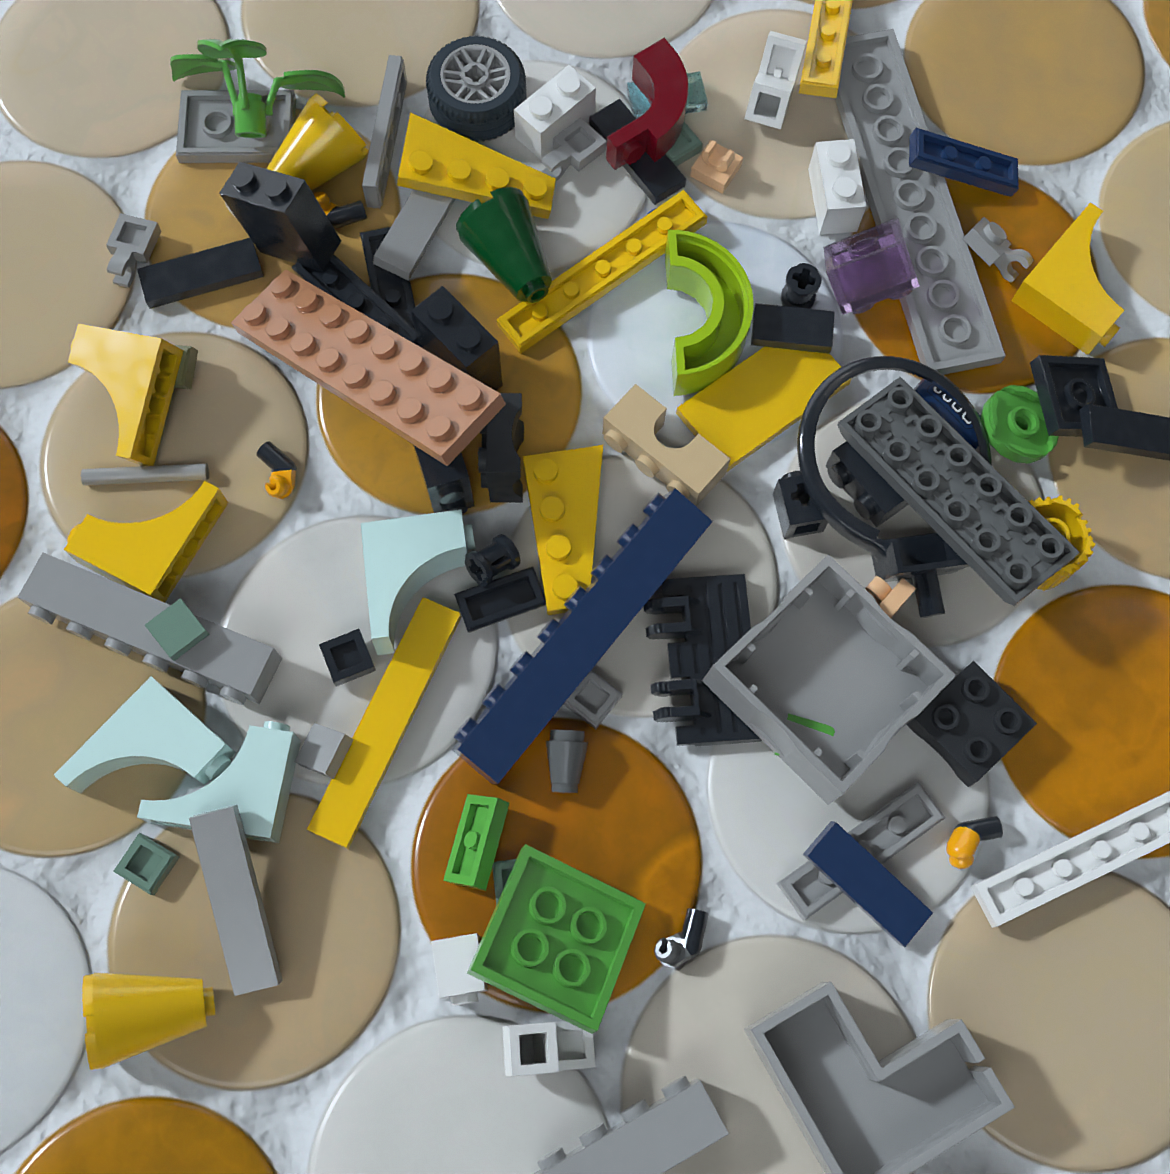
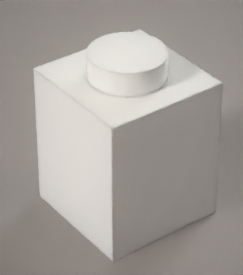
(451, 964)

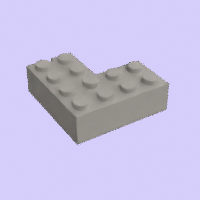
(869, 1111)

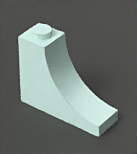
(404, 557)
(148, 730)
(255, 781)

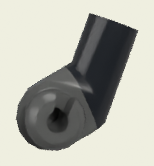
(685, 944)

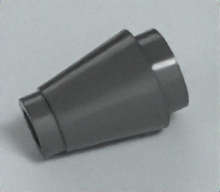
(566, 759)

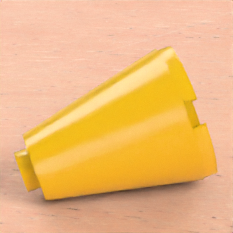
(318, 145)
(139, 1013)

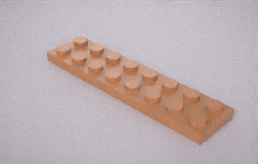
(369, 366)

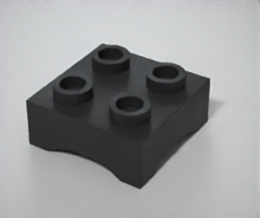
(498, 455)
(972, 724)

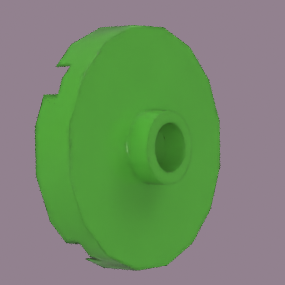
(1017, 425)

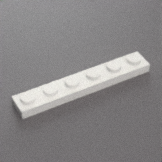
(1075, 861)

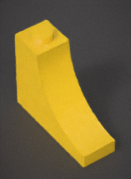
(1066, 291)
(139, 378)
(152, 552)

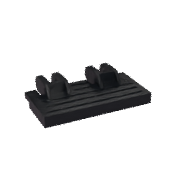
(713, 622)

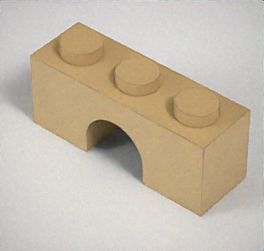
(689, 469)

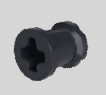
(804, 277)
(492, 560)

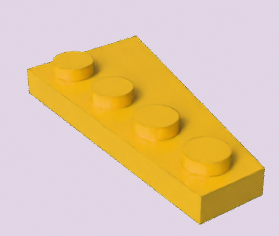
(462, 169)
(564, 517)

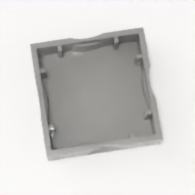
(834, 662)

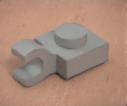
(573, 146)
(130, 242)
(992, 246)

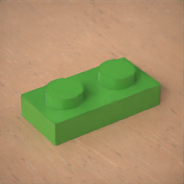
(476, 841)

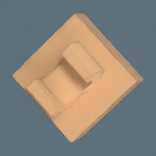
(716, 166)
(890, 599)

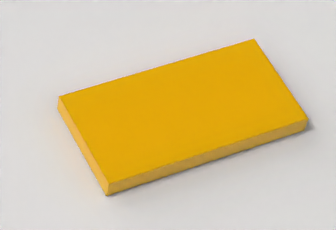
(757, 400)

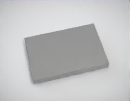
(208, 128)

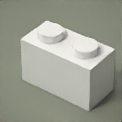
(553, 110)
(836, 186)

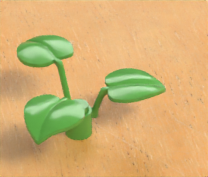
(248, 107)

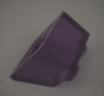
(870, 267)

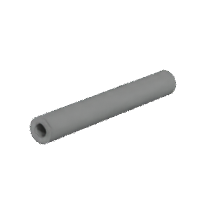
(145, 474)

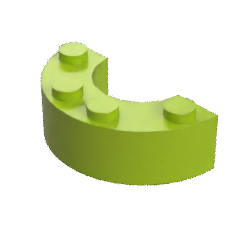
(725, 293)

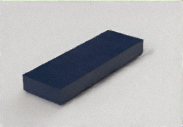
(963, 162)
(868, 883)

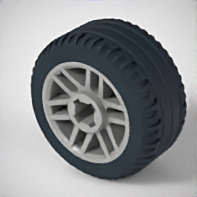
(476, 87)

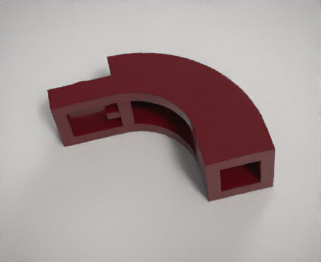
(664, 83)

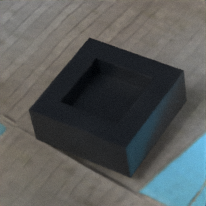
(347, 657)

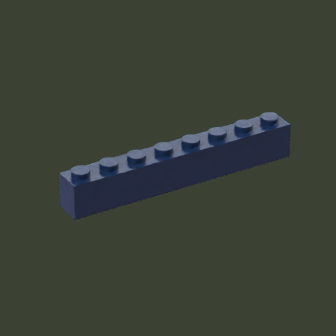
(581, 637)

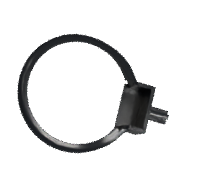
(897, 558)

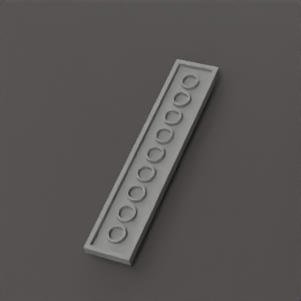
(880, 111)

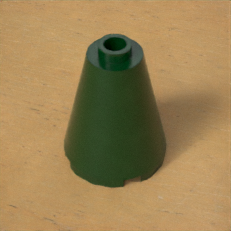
(507, 243)

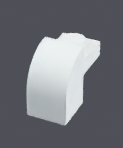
(775, 80)
(546, 1048)

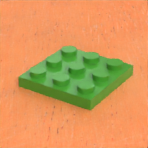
(557, 939)

